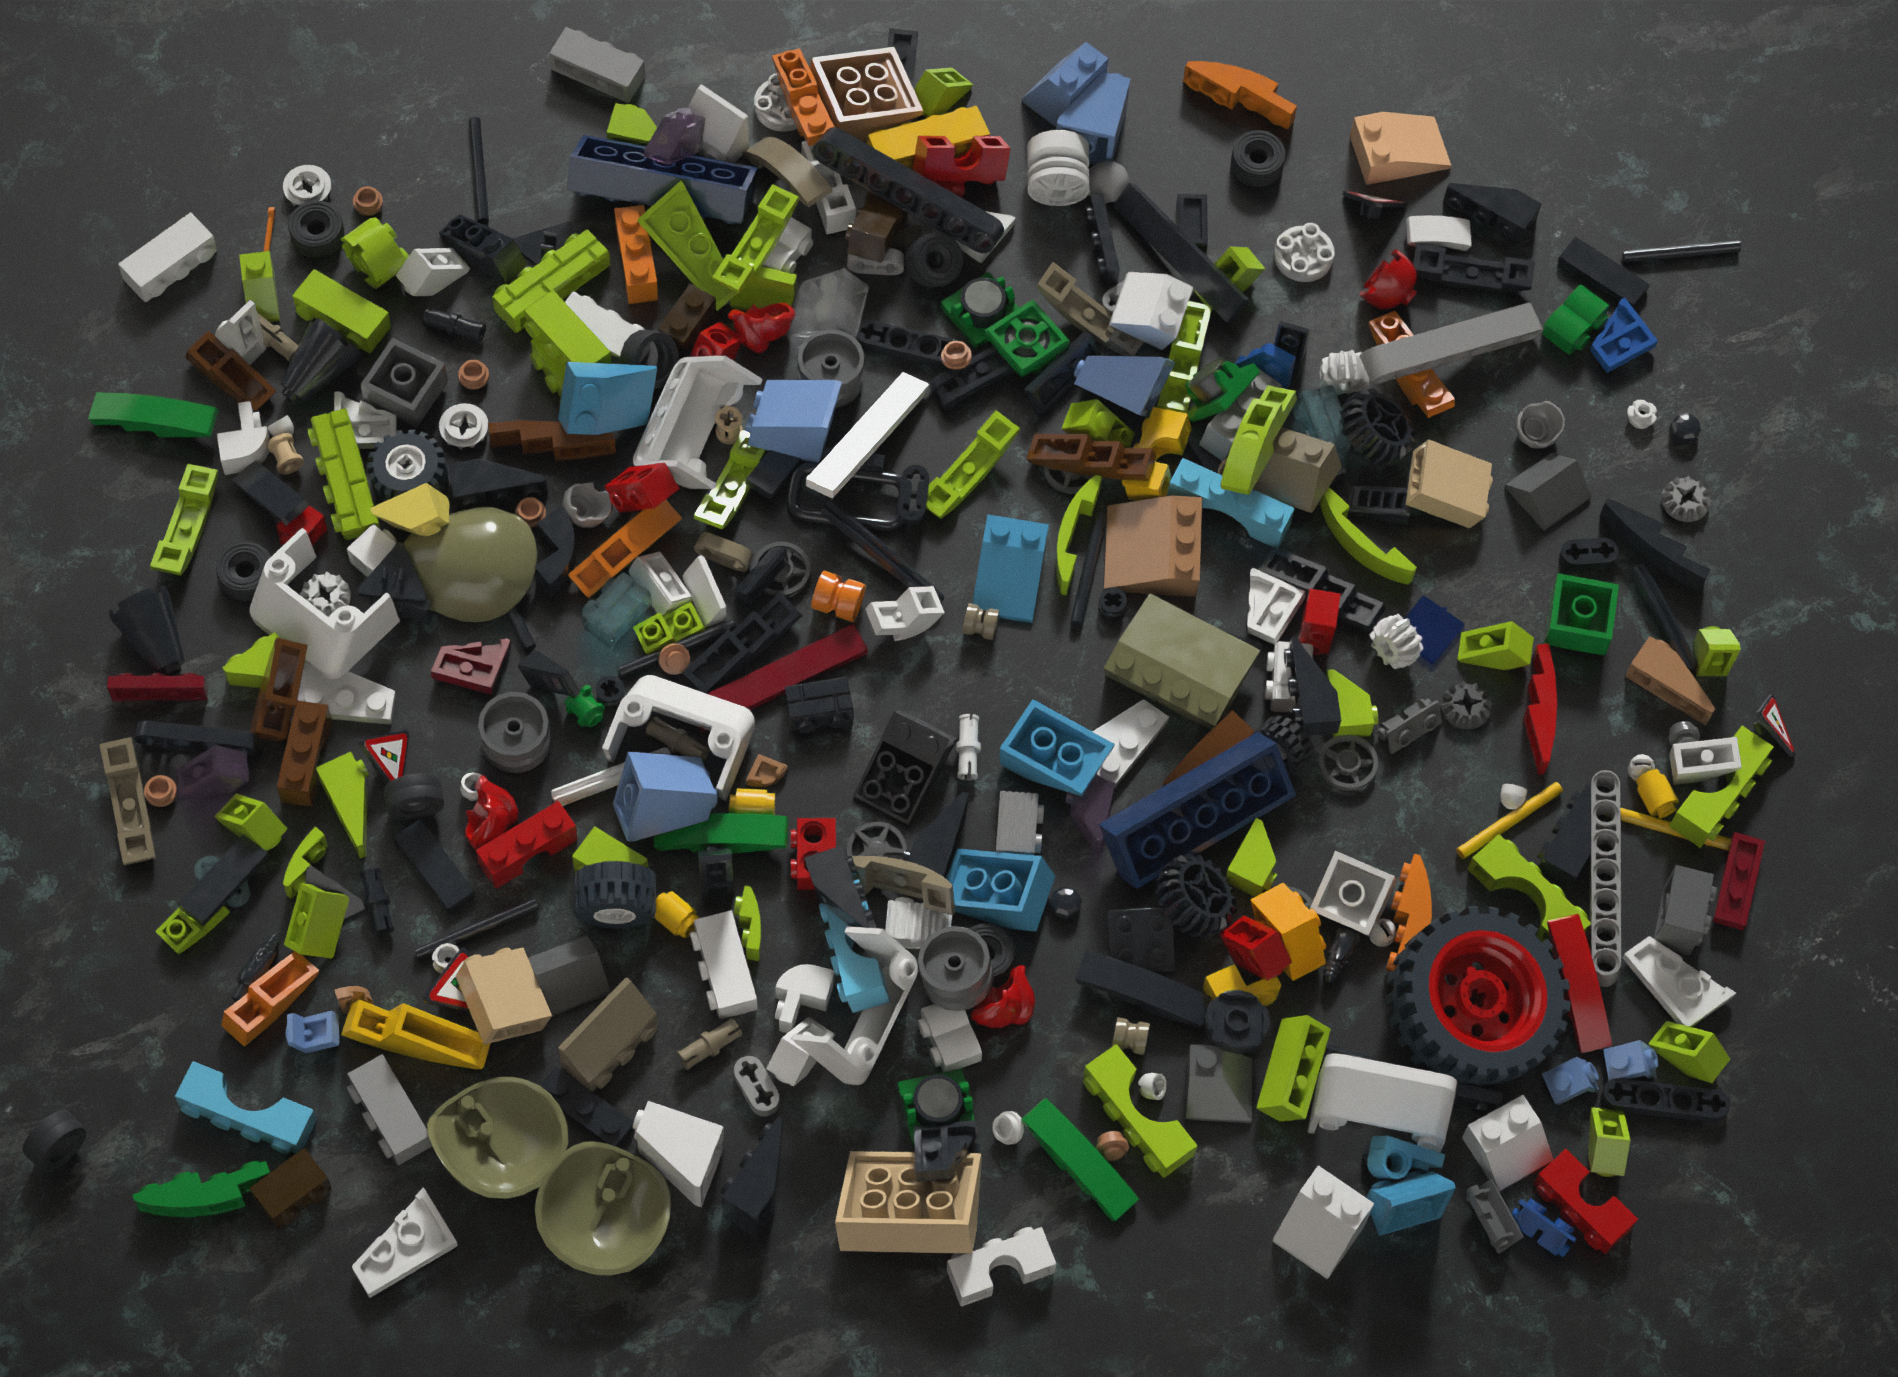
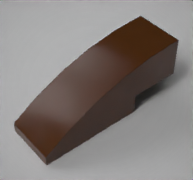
(229, 371)
(279, 690)
(1222, 737)

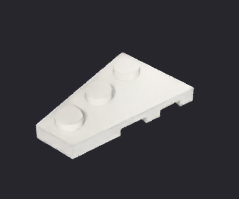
(348, 696)
(1132, 735)
(1675, 984)
(406, 1246)

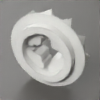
(314, 177)
(454, 418)
(339, 597)

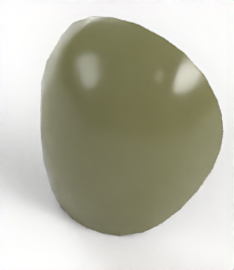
(475, 563)
(499, 1136)
(602, 1209)

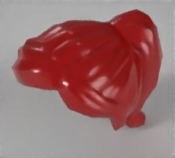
(762, 324)
(491, 813)
(1008, 1003)

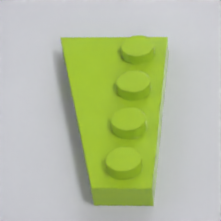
(686, 240)

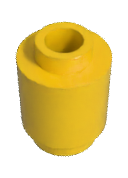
(1657, 794)
(752, 802)
(675, 914)

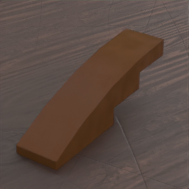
(550, 436)
(1087, 457)

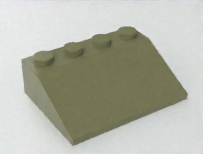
(1181, 662)

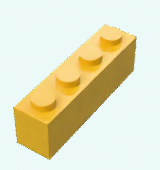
(957, 126)

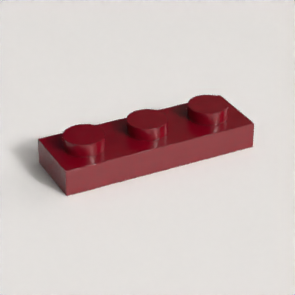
(157, 687)
(1738, 881)

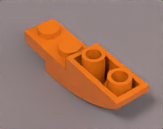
(1233, 84)
(802, 95)
(1421, 387)
(623, 547)
(1411, 905)

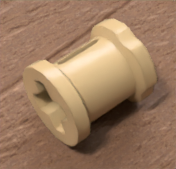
(722, 420)
(285, 453)

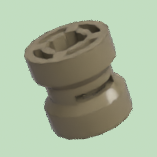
(974, 617)
(1131, 1035)

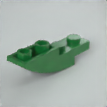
(191, 1198)

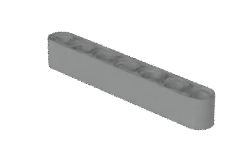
(1451, 343)
(1605, 863)

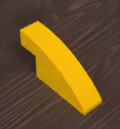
(415, 1035)

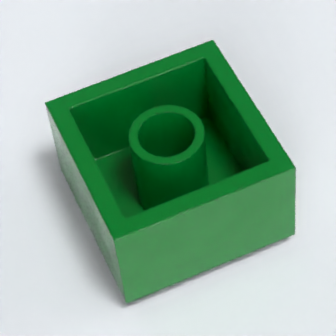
(1581, 614)

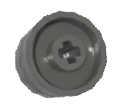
(833, 356)
(514, 732)
(955, 968)

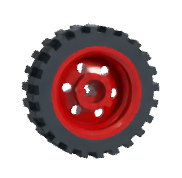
(1507, 955)

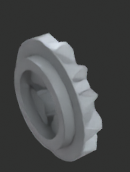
(1690, 510)

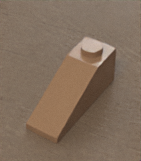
(1667, 676)

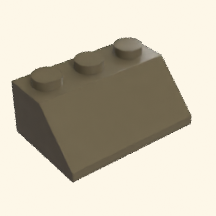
(1299, 470)
(608, 1036)

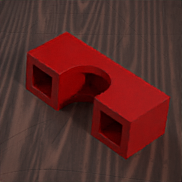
(983, 162)
(545, 831)
(1601, 1225)

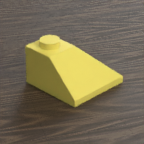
(415, 511)

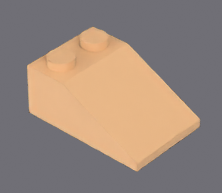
(1397, 146)

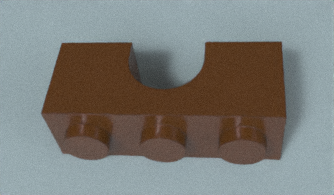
(306, 737)

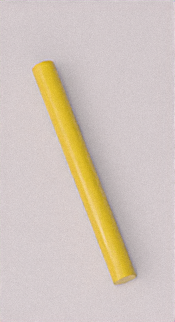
(1509, 820)
(1663, 826)

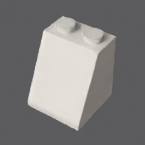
(680, 1148)
(1323, 1222)

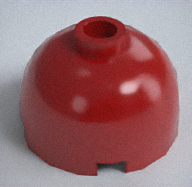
(1391, 283)

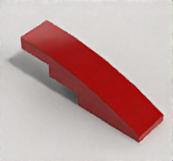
(1541, 715)
(1585, 995)

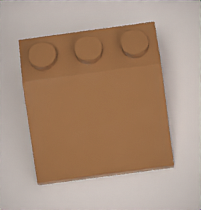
(865, 91)
(1154, 546)

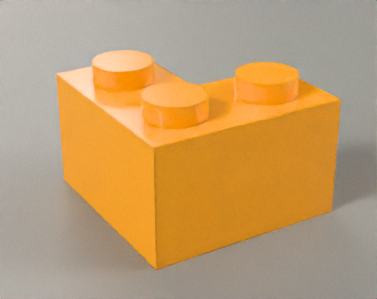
(1296, 926)

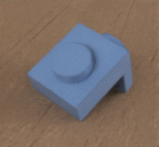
(313, 1032)
(1631, 1061)
(1571, 1080)

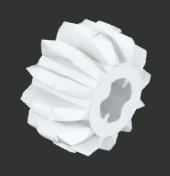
(1344, 372)
(1396, 641)

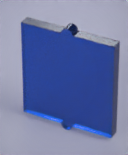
(1435, 627)

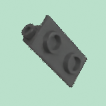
(1420, 719)
(1494, 1215)

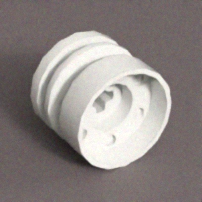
(1058, 168)

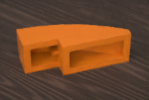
(268, 998)

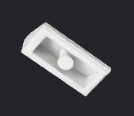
(662, 582)
(705, 593)

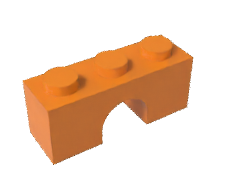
(636, 255)

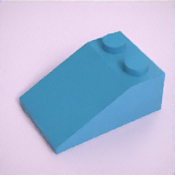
(605, 397)
(1010, 567)
(1054, 750)
(1001, 887)
(1409, 1201)

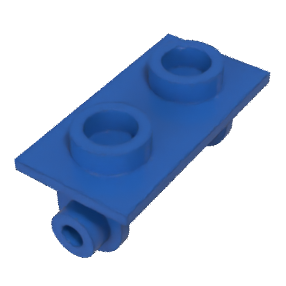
(1554, 1233)

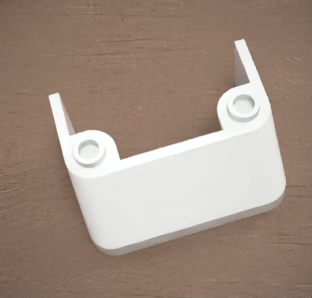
(687, 415)
(332, 641)
(729, 723)
(858, 1057)
(1383, 1097)

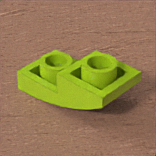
(665, 630)
(308, 852)
(749, 919)
(182, 931)

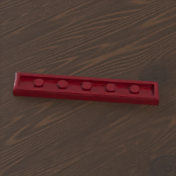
(794, 669)

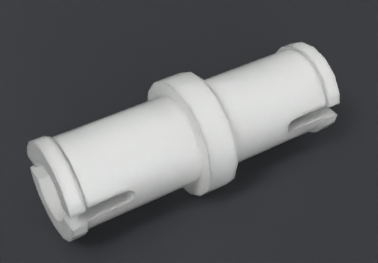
(968, 747)

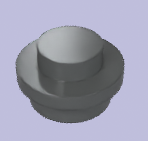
(1683, 732)

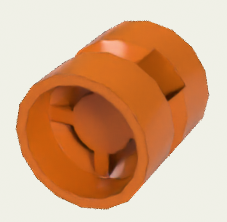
(839, 596)

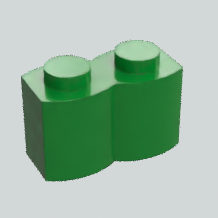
(1575, 320)

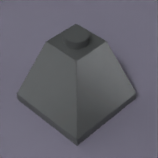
(1218, 1085)

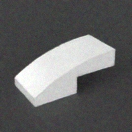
(1439, 231)

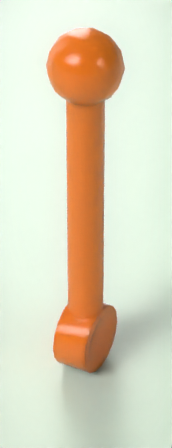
(271, 216)

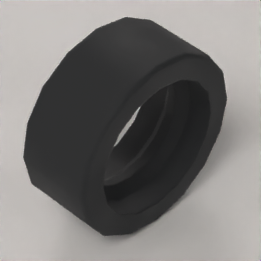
(666, 348)

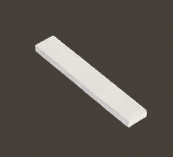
(867, 435)

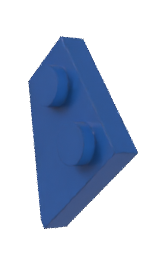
(1622, 338)
(1271, 361)

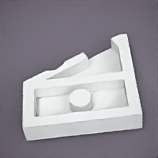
(1271, 605)

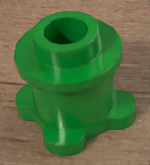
(585, 707)

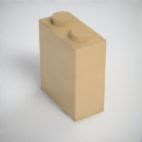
(1449, 484)
(503, 995)

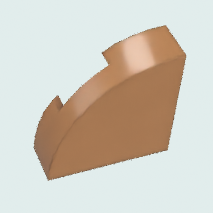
(765, 772)
(351, 994)

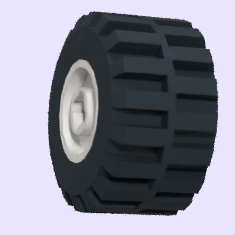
(406, 463)
(615, 894)

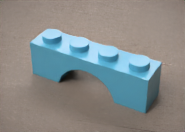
(1260, 514)
(861, 977)
(283, 1124)

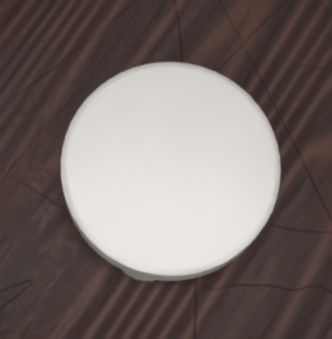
(772, 107)
(1304, 253)

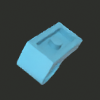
(1403, 1157)

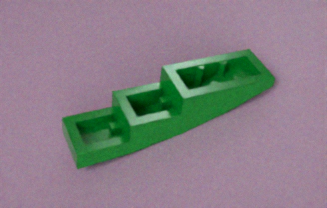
(153, 413)
(728, 830)
(1080, 1159)

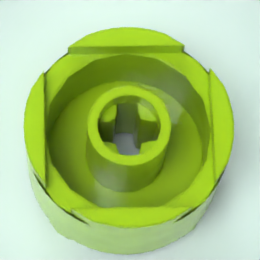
(374, 251)

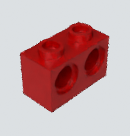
(641, 487)
(1319, 620)
(821, 827)
(1256, 948)

